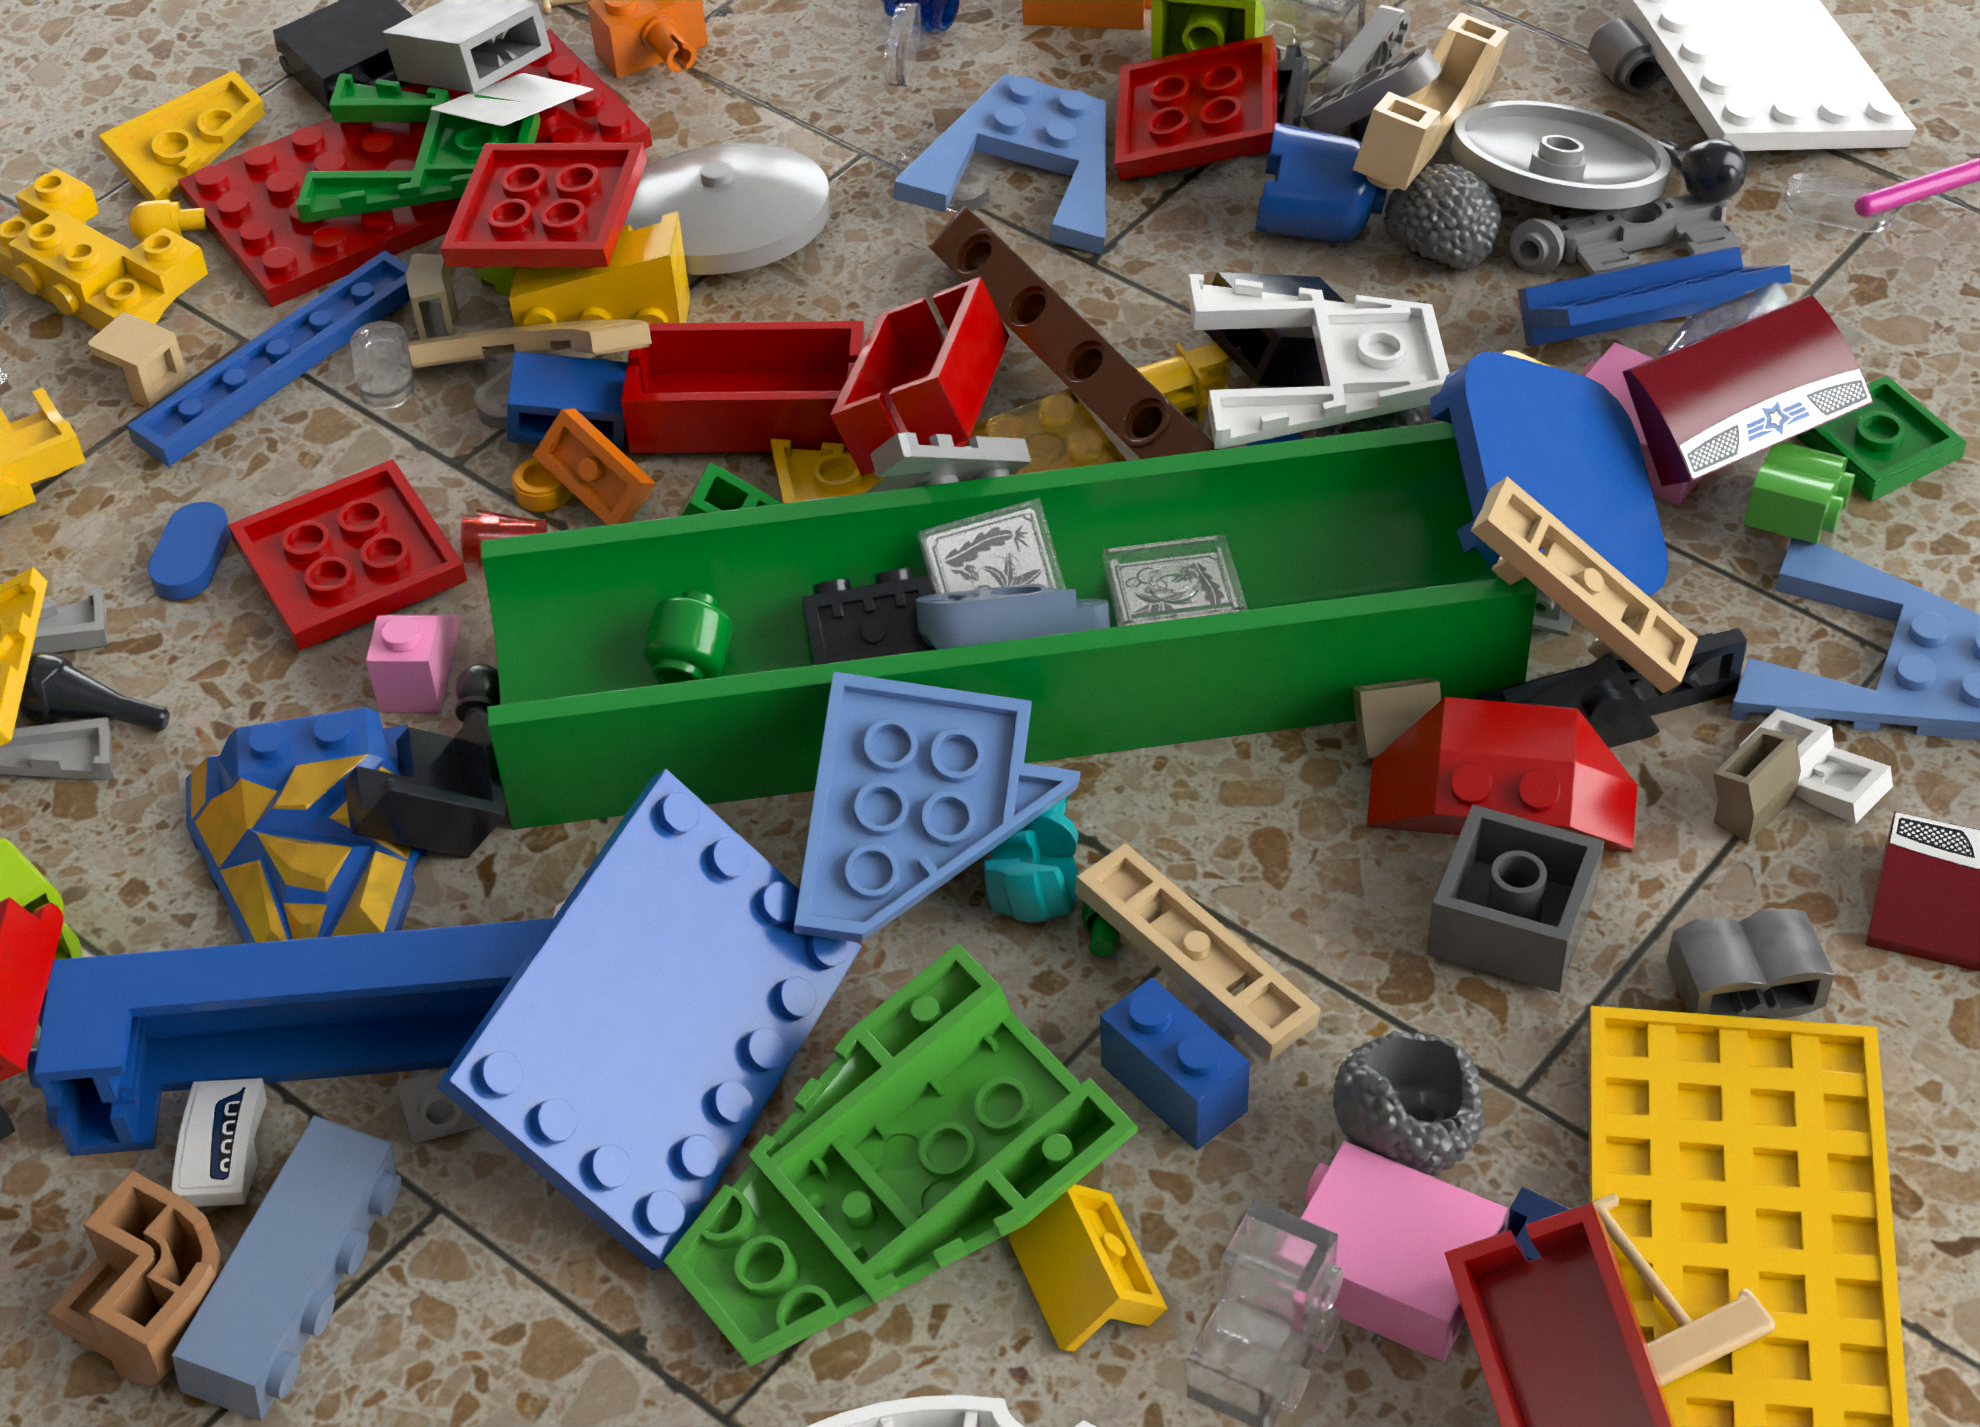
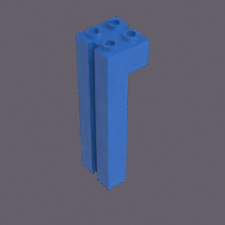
(267, 1010)

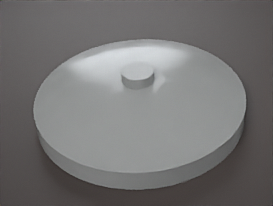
(1560, 155)
(735, 204)

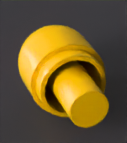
(153, 215)

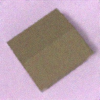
(426, 281)
(1389, 710)
(1756, 783)

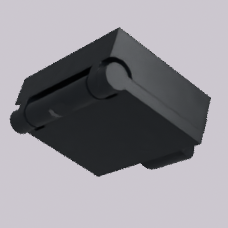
(340, 41)

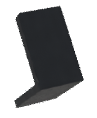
(443, 797)

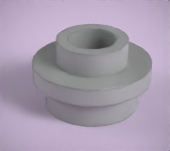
(1548, 239)

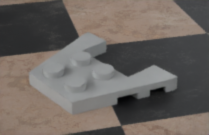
(916, 465)

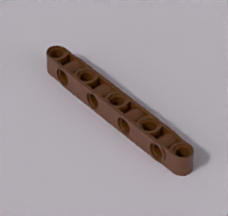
(1068, 342)

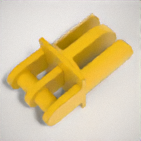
(1190, 376)

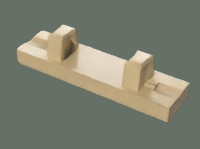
(1583, 585)
(1197, 952)

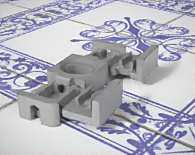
(1608, 235)

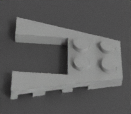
(67, 748)

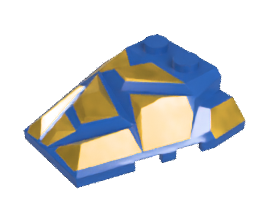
(280, 831)

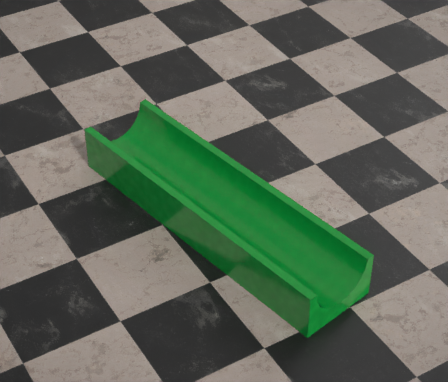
(1332, 539)

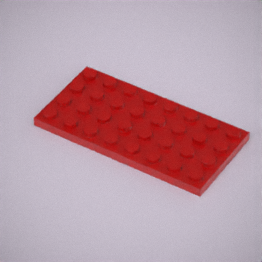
(256, 194)

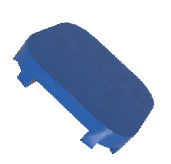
(1565, 448)

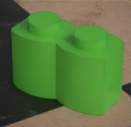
(1799, 492)

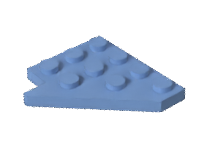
(911, 797)

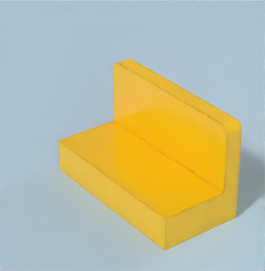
(1085, 1267)

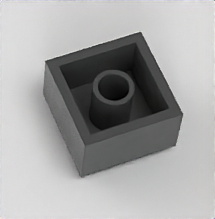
(1515, 898)

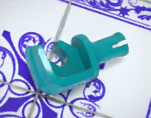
(1035, 869)

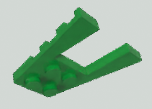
(442, 165)

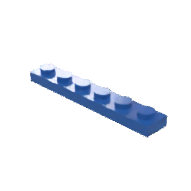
(271, 360)

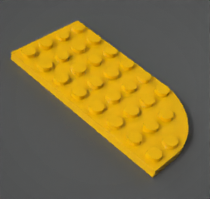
(1761, 1168)

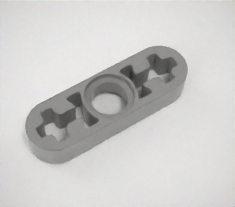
(1372, 47)
(1359, 96)

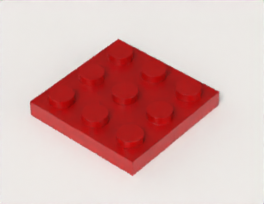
(1196, 107)
(544, 205)
(347, 554)

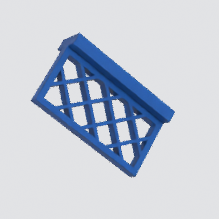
(1640, 294)

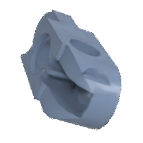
(1005, 615)

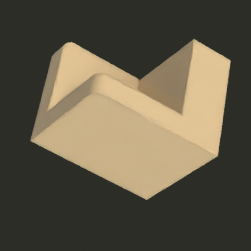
(145, 353)

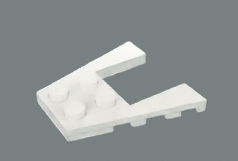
(1370, 353)

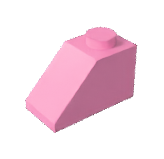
(412, 661)

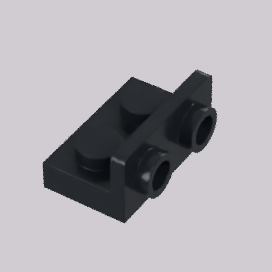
(865, 619)

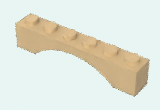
(1412, 129)

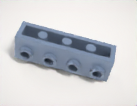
(286, 1270)

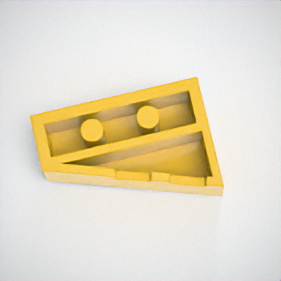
(642, 283)

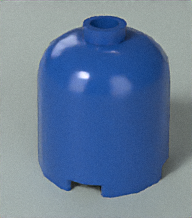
(1316, 187)

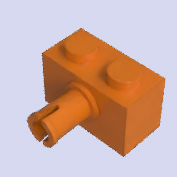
(647, 32)

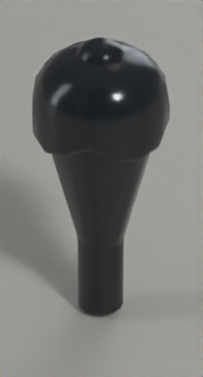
(1710, 168)
(61, 691)

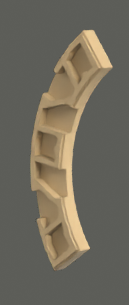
(582, 336)

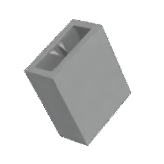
(467, 43)

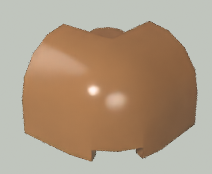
(146, 1281)

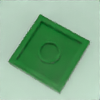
(1887, 440)

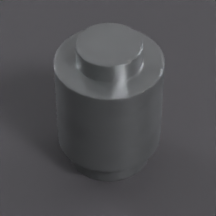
(1624, 55)

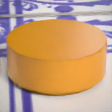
(538, 488)

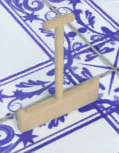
(1698, 1340)

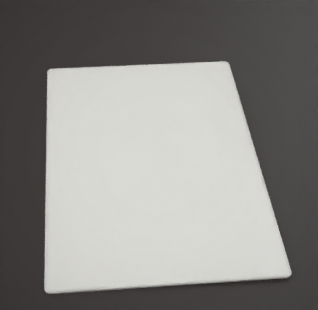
(533, 91)

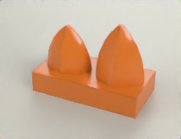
(593, 468)

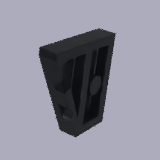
(1604, 700)

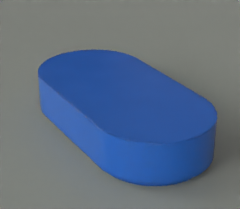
(189, 551)

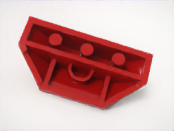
(1507, 759)

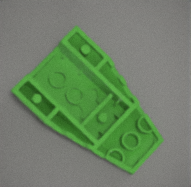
(896, 1162)

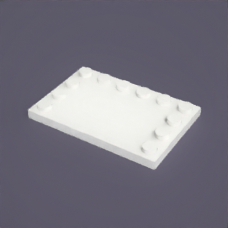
(1770, 74)

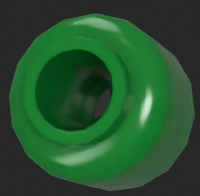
(687, 638)

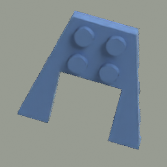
(1033, 127)
(1928, 671)

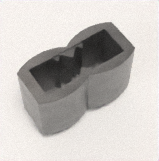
(1751, 966)

